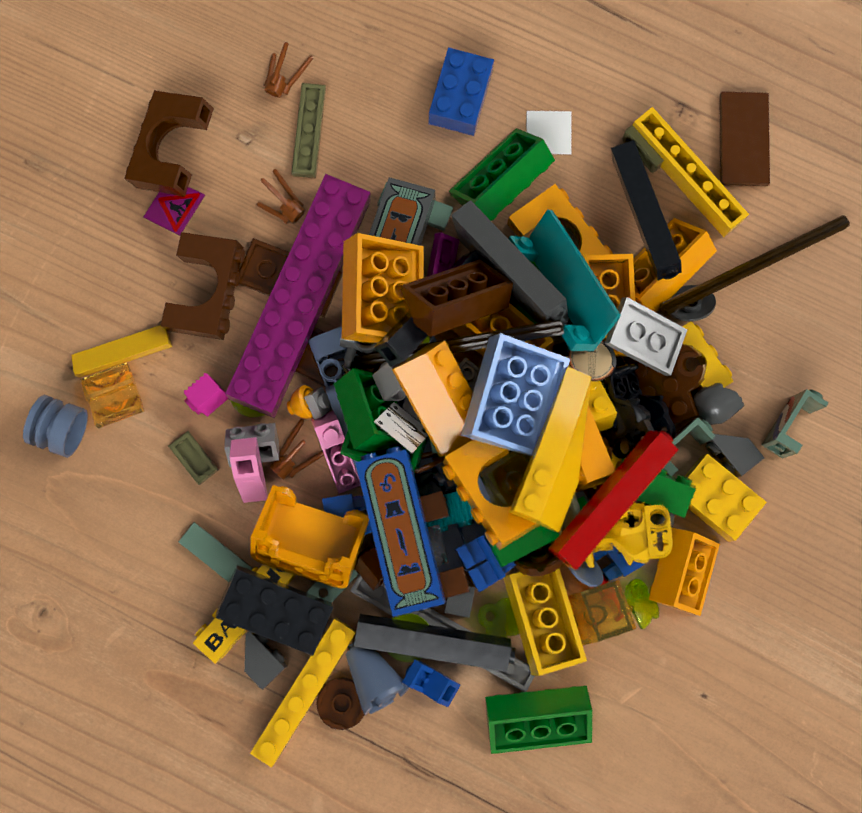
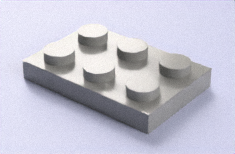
(646, 336)

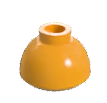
(298, 405)

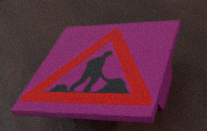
(174, 211)

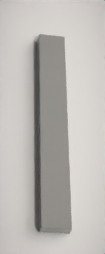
(518, 671)

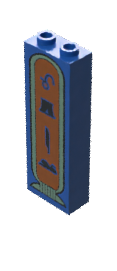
(400, 531)

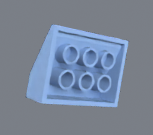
(513, 394)

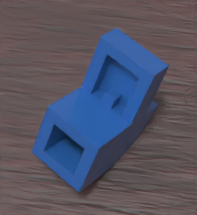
(431, 682)

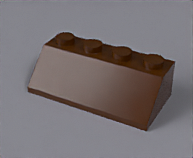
(456, 297)

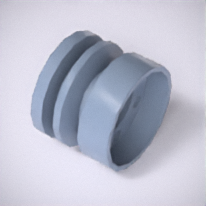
(55, 426)

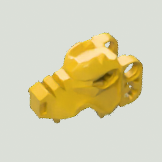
(637, 541)

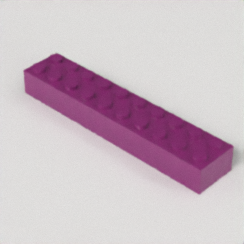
(298, 297)

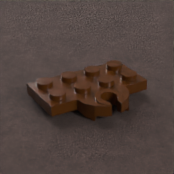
(675, 387)

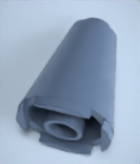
(373, 679)

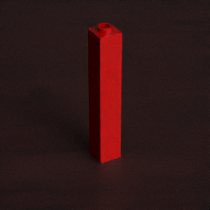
(613, 498)

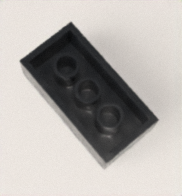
(274, 610)

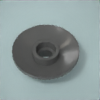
(696, 310)

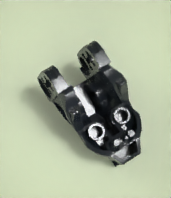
(635, 411)

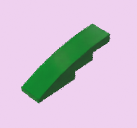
(528, 543)

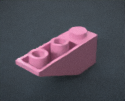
(331, 441)
(248, 469)

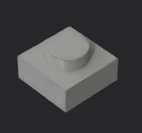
(318, 403)

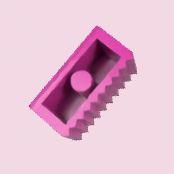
(205, 395)

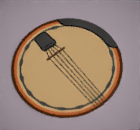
(595, 363)

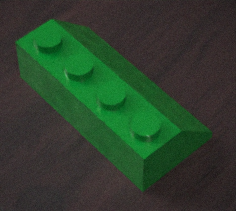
(504, 173)
(539, 719)

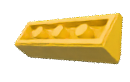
(120, 351)

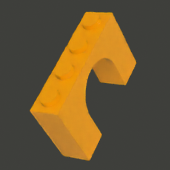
(556, 199)
(464, 468)

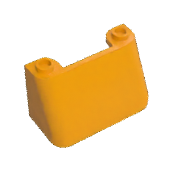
(307, 539)

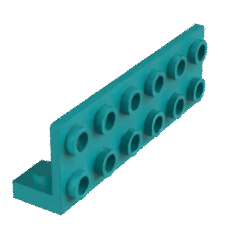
(569, 273)

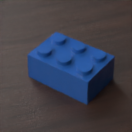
(461, 91)

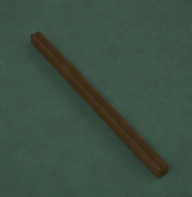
(754, 265)
(473, 342)

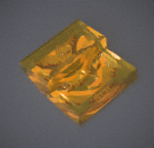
(112, 395)

